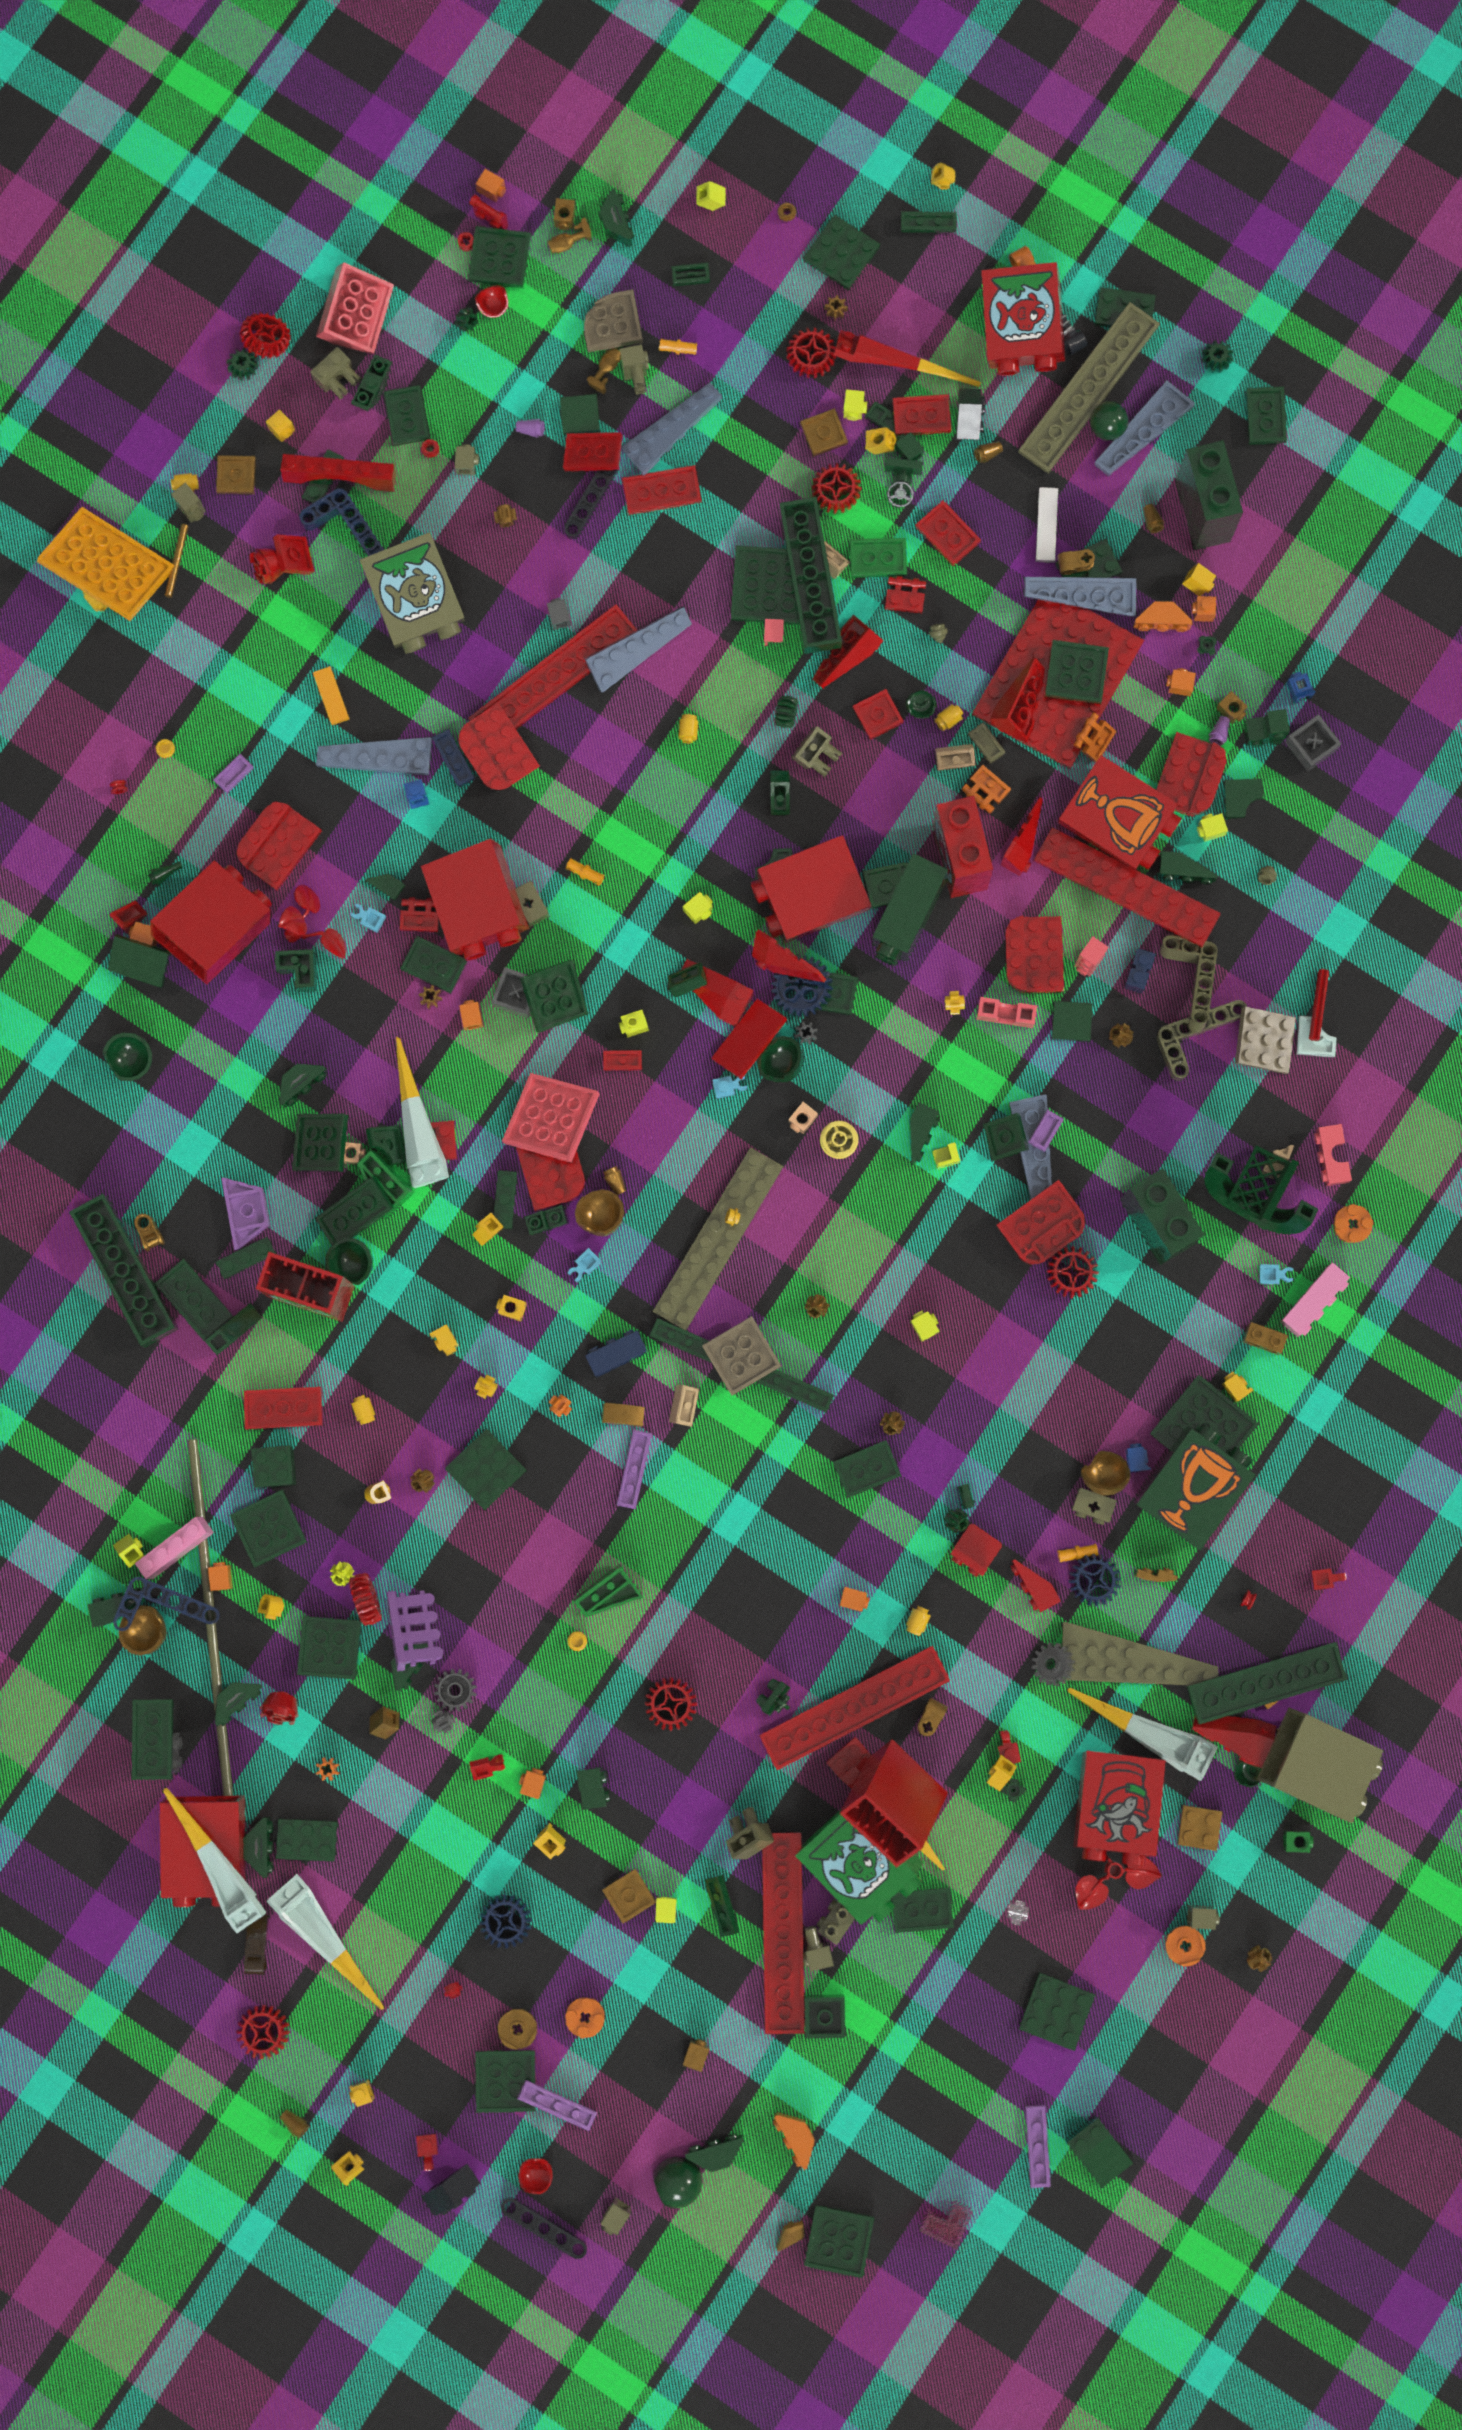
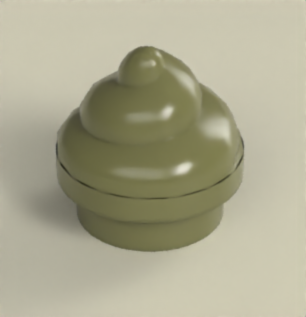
(938, 632)
(1267, 875)

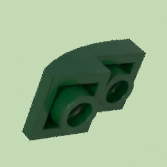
(546, 1220)

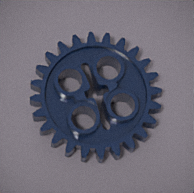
(799, 1002)

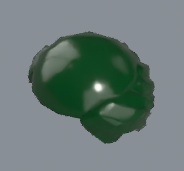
(921, 704)
(1246, 1774)

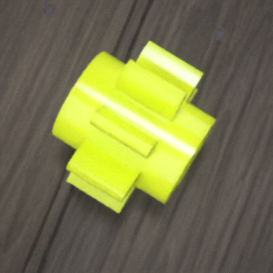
(341, 1573)

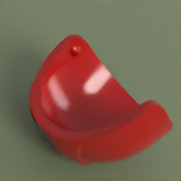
(492, 301)
(535, 2176)

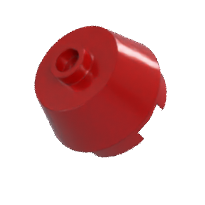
(265, 565)
(280, 1708)

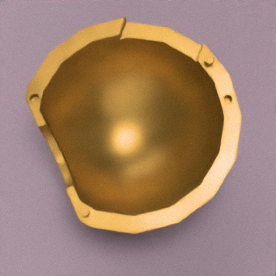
(599, 1212)
(1106, 1473)
(145, 1632)

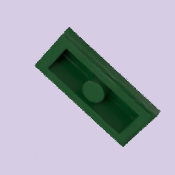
(686, 980)

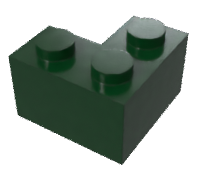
(1267, 729)
(300, 963)
(592, 1787)

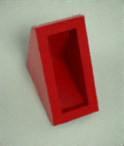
(128, 914)

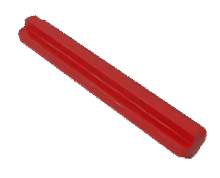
(1319, 1003)

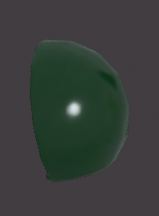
(128, 1056)
(781, 1060)
(350, 1259)
(677, 2182)

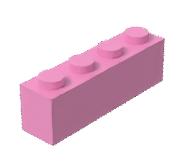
(1315, 1299)
(174, 1548)

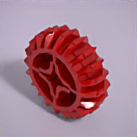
(266, 329)
(812, 337)
(843, 488)
(1063, 1272)
(365, 1599)
(687, 1698)
(273, 2017)

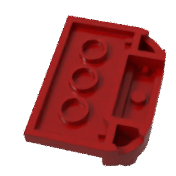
(496, 749)
(1192, 774)
(276, 843)
(1035, 954)
(551, 1179)
(1043, 1225)

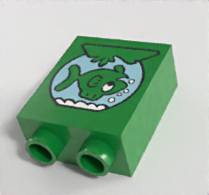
(857, 1870)

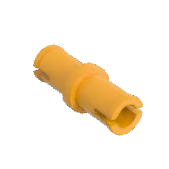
(678, 346)
(585, 872)
(1077, 1552)

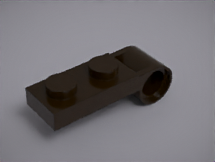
(256, 1947)

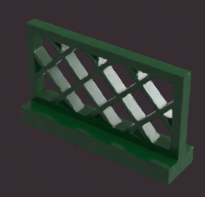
(1277, 1189)

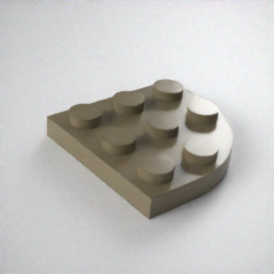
(613, 322)

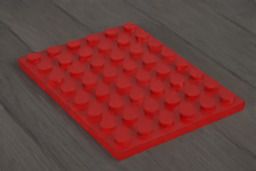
(1056, 718)

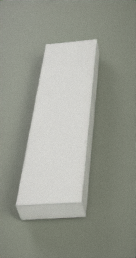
(1046, 525)

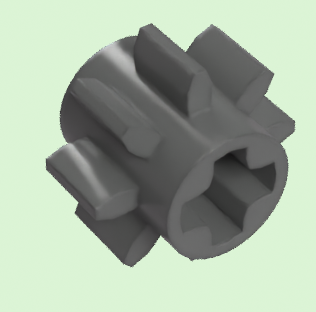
(804, 1028)
(442, 1721)

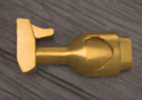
(565, 241)
(606, 364)

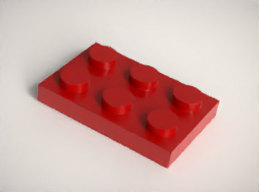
(922, 415)
(592, 451)
(948, 533)

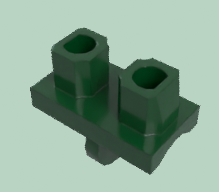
(777, 1699)

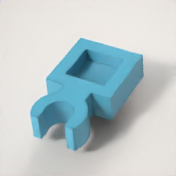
(370, 919)
(725, 1086)
(586, 1263)
(1271, 1274)

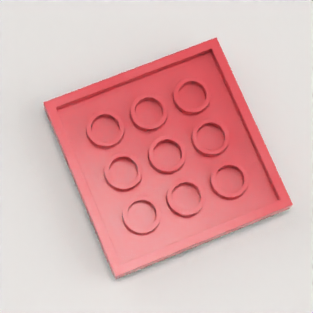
(550, 1117)

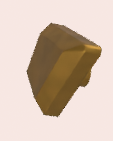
(790, 2234)

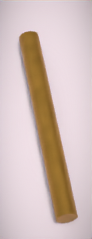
(176, 560)

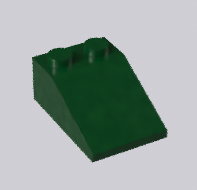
(1098, 2151)

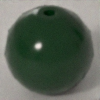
(1109, 420)

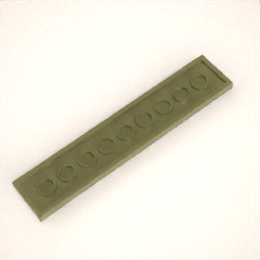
(1089, 387)
(717, 1240)

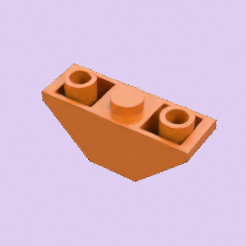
(1163, 617)
(797, 2137)

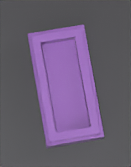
(233, 773)
(1045, 1130)

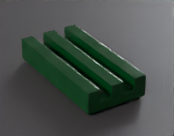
(690, 281)

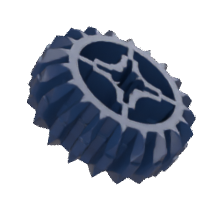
(1085, 1594)
(513, 1926)

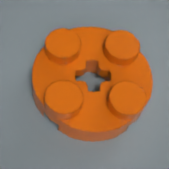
(1352, 1213)
(1190, 1935)
(596, 2018)

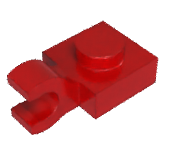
(1324, 1578)
(1008, 1749)
(484, 1768)
(427, 2147)

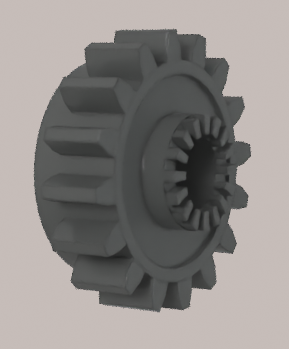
(1063, 1664)
(465, 1685)

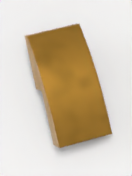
(622, 1414)
(1161, 1575)

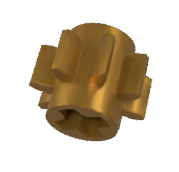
(835, 302)
(505, 515)
(435, 995)
(1121, 1035)
(816, 1306)
(892, 1423)
(422, 1480)
(1259, 1958)

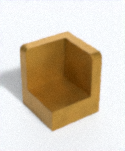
(384, 1722)

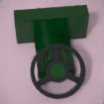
(902, 478)

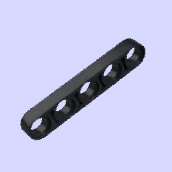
(583, 504)
(533, 2226)

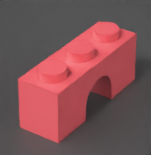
(1091, 957)
(1017, 1015)
(1333, 1171)

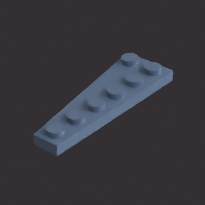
(1152, 420)
(653, 442)
(1099, 594)
(627, 653)
(391, 756)
(1034, 1161)

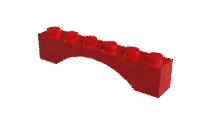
(308, 468)

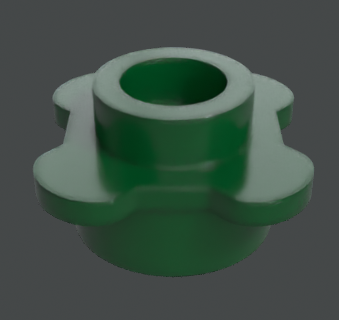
(1211, 641)
(1018, 1790)

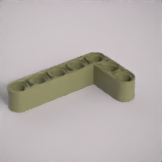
(1201, 977)
(1176, 1036)

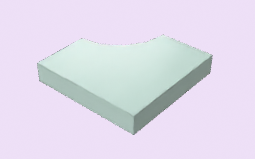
(1323, 1047)

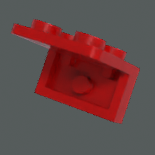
(975, 1550)

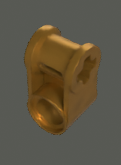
(1073, 562)
(150, 1233)
(933, 1714)

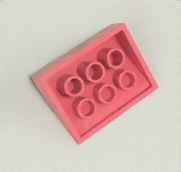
(354, 309)

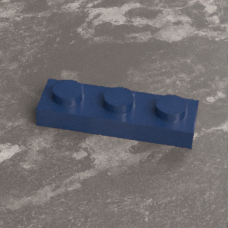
(453, 758)

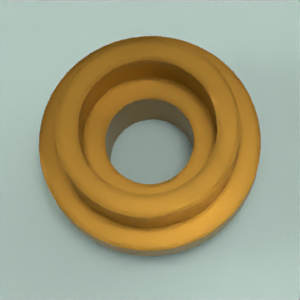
(786, 207)

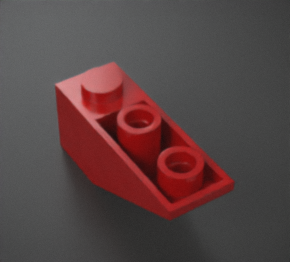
(1041, 1591)

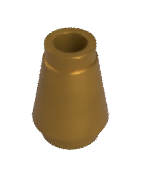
(987, 451)
(1153, 520)
(615, 1180)
(294, 2123)

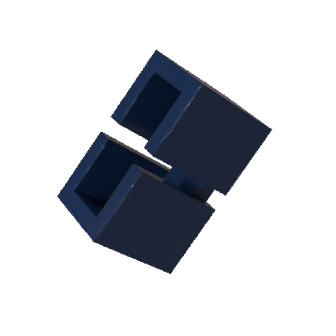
(1138, 977)

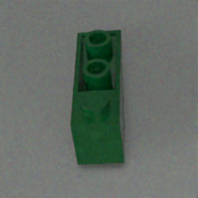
(1178, 866)
(920, 1126)
(233, 1329)
(103, 1611)

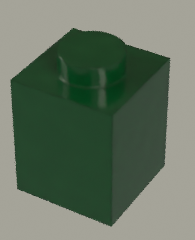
(909, 447)

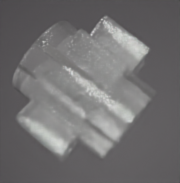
(1017, 1912)

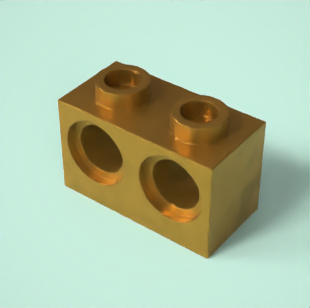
(1264, 1338)

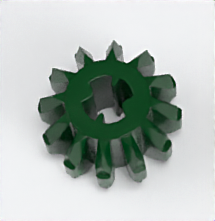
(1214, 362)
(245, 370)
(786, 711)

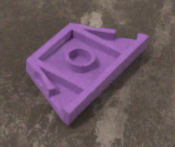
(245, 1211)

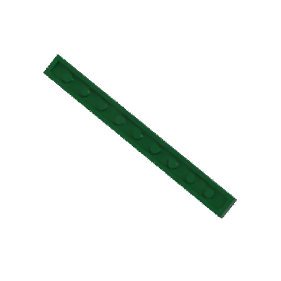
(776, 1380)

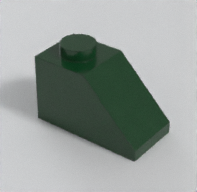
(780, 792)

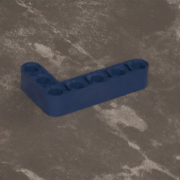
(341, 509)
(163, 1600)

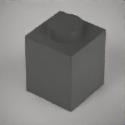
(558, 613)

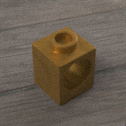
(564, 206)
(1232, 700)
(696, 2054)

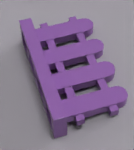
(415, 1637)

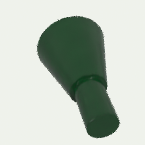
(159, 875)

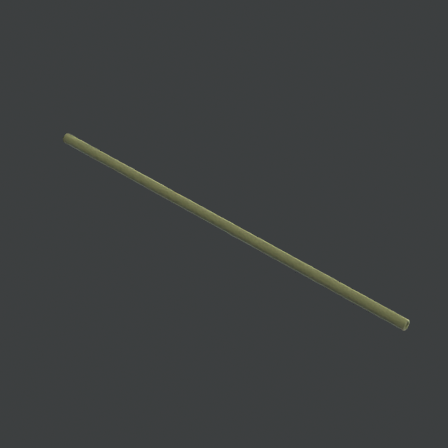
(210, 1616)

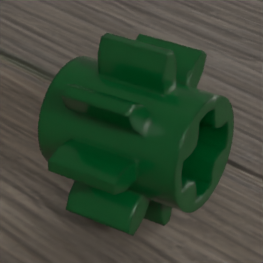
(466, 319)
(956, 1520)

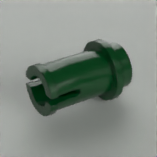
(966, 1496)

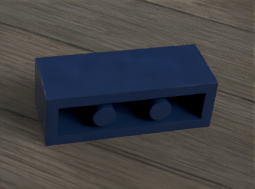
(616, 1353)

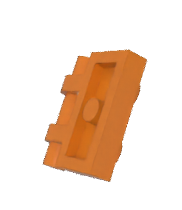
(1099, 739)
(990, 785)

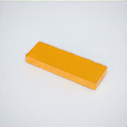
(331, 696)

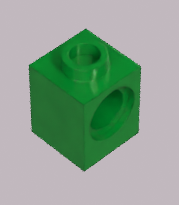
(1289, 1837)

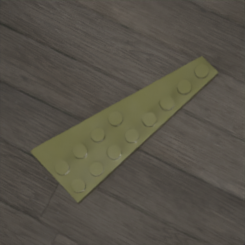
(1115, 1659)

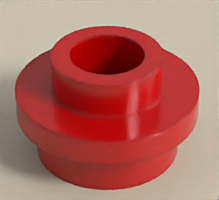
(430, 443)
(453, 1990)

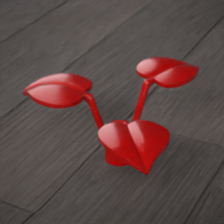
(296, 928)
(1093, 1893)

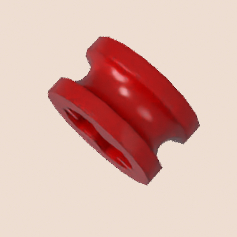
(463, 247)
(118, 787)
(1248, 1599)

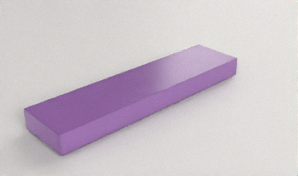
(634, 1469)
(557, 2105)
(1037, 2146)

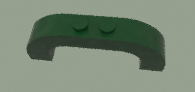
(1282, 1221)

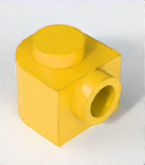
(942, 176)
(377, 1493)
(271, 1606)

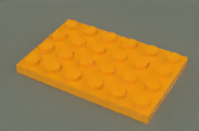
(105, 563)

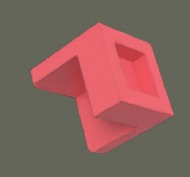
(773, 631)

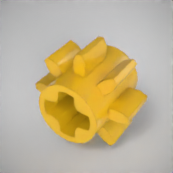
(954, 1002)
(485, 1386)

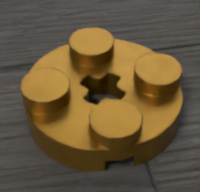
(518, 2040)

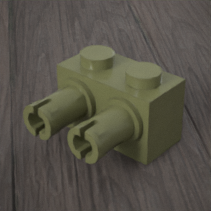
(634, 366)
(333, 369)
(810, 749)
(750, 1839)
(835, 1923)
(817, 1954)

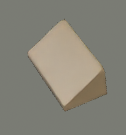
(836, 561)
(955, 757)
(684, 1405)

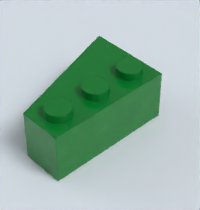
(392, 1184)
(607, 1592)

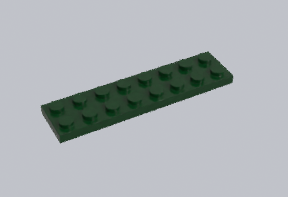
(1266, 1683)

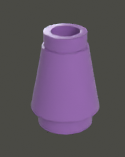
(531, 427)
(1220, 731)

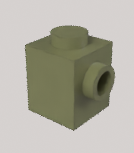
(466, 460)

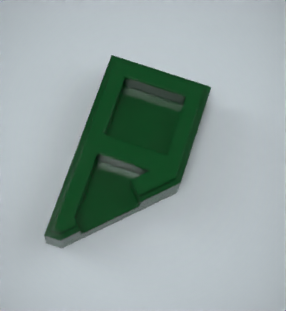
(880, 416)
(387, 884)

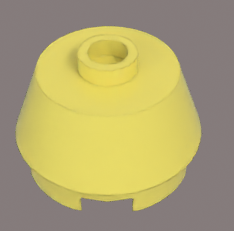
(839, 1139)

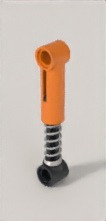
(1073, 339)

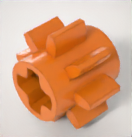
(560, 1405)
(332, 1766)

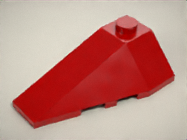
(857, 645)
(1016, 707)
(1020, 850)
(780, 960)
(723, 995)
(1243, 1736)

